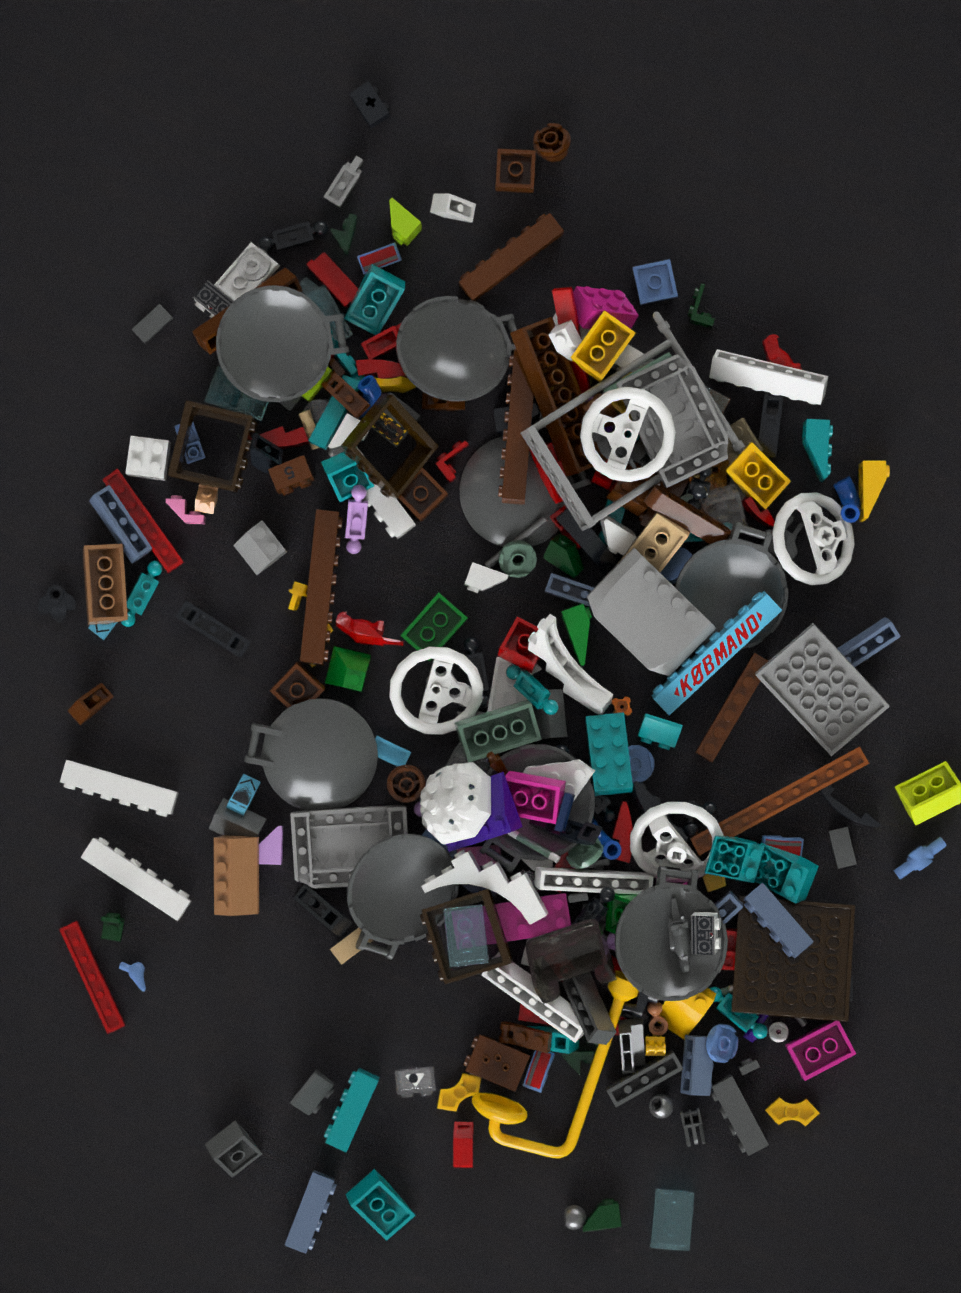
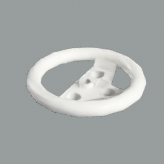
(594, 422)
(819, 535)
(437, 690)
(673, 846)

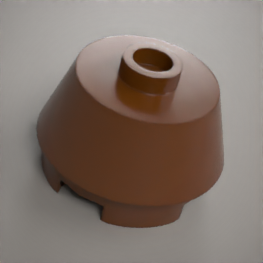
(552, 142)
(405, 783)

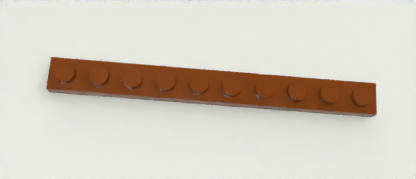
(784, 798)

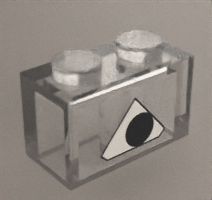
(415, 1081)

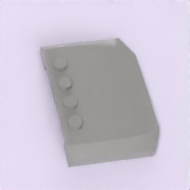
(699, 432)
(648, 614)
(333, 840)

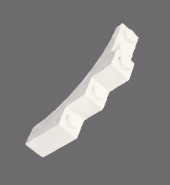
(577, 683)
(467, 871)

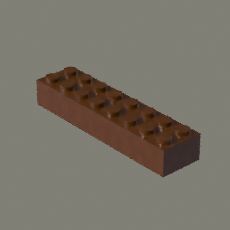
(553, 387)

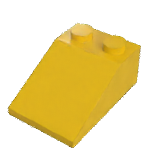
(757, 476)
(871, 480)
(685, 1014)

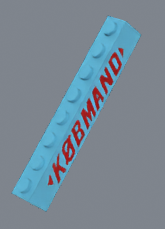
(716, 652)

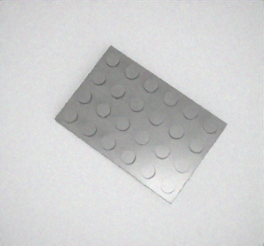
(822, 689)

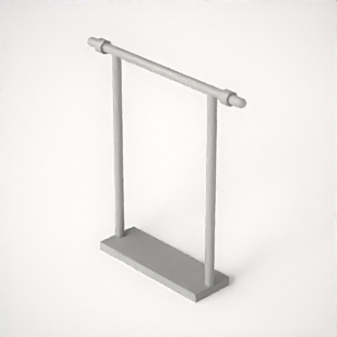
(554, 471)

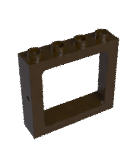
(192, 409)
(414, 462)
(439, 955)

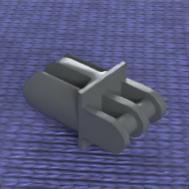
(692, 1125)

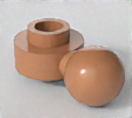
(655, 1010)

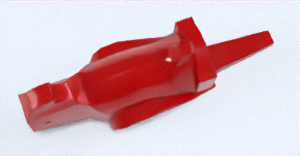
(777, 355)
(364, 631)

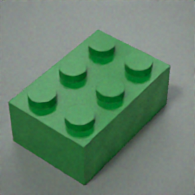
(434, 625)

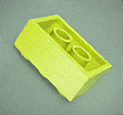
(930, 793)

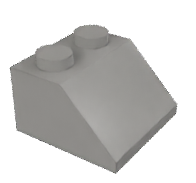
(259, 547)

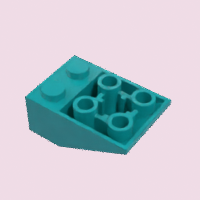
(816, 443)
(734, 858)
(786, 873)

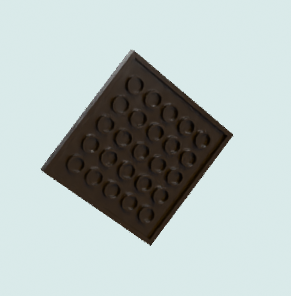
(803, 987)

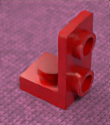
(447, 470)

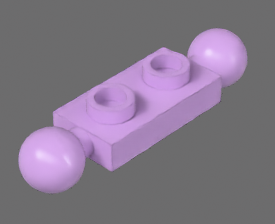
(356, 519)

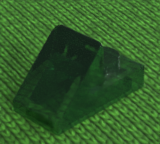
(345, 238)
(577, 1055)

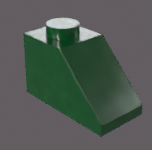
(564, 555)
(604, 1216)

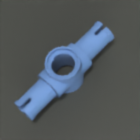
(920, 858)

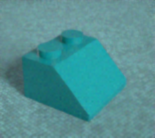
(344, 475)
(659, 731)

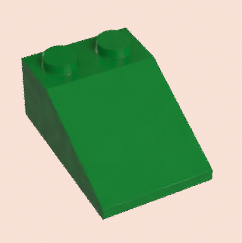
(577, 626)

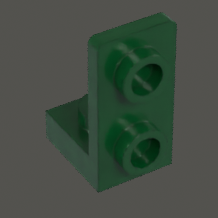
(702, 319)
(112, 926)

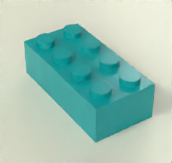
(609, 754)
(352, 1110)

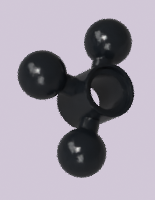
(699, 488)
(690, 826)

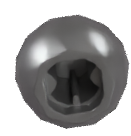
(661, 1106)
(574, 1217)

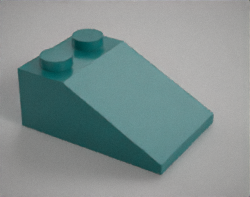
(375, 300)
(379, 1205)

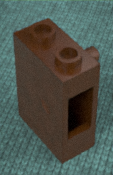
(496, 1062)

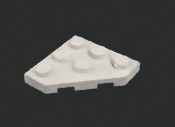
(575, 774)

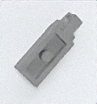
(344, 182)

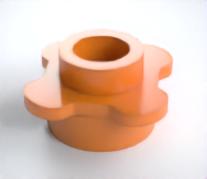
(625, 702)

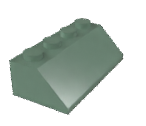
(498, 730)

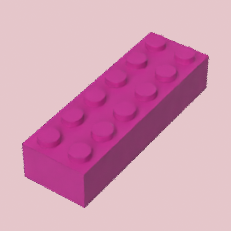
(518, 928)

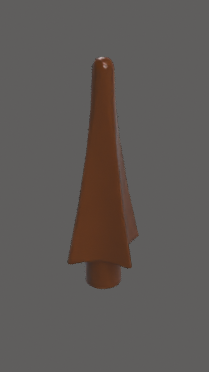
(496, 763)

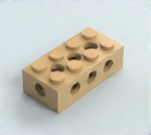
(664, 547)

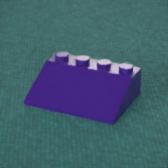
(503, 815)

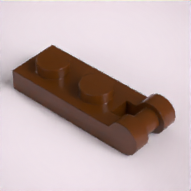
(346, 395)
(525, 1037)

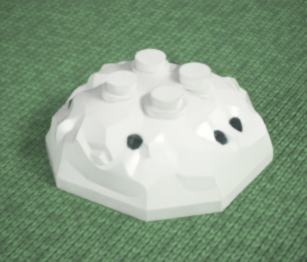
(456, 802)

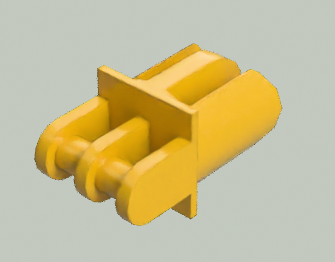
(655, 1045)

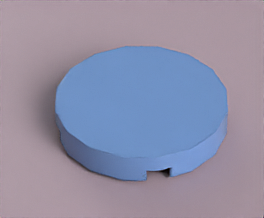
(675, 565)
(641, 757)
(722, 1043)

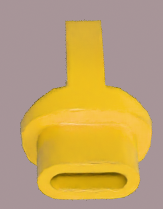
(298, 590)

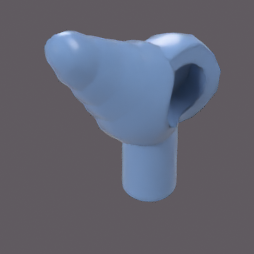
(136, 973)

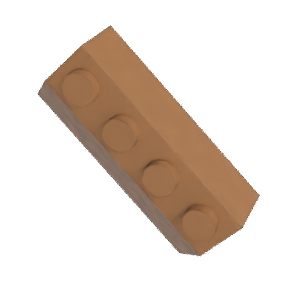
(105, 583)
(236, 875)

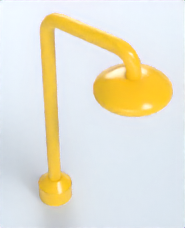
(506, 1111)

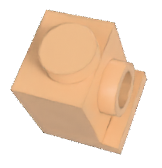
(206, 499)

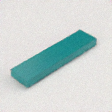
(331, 419)

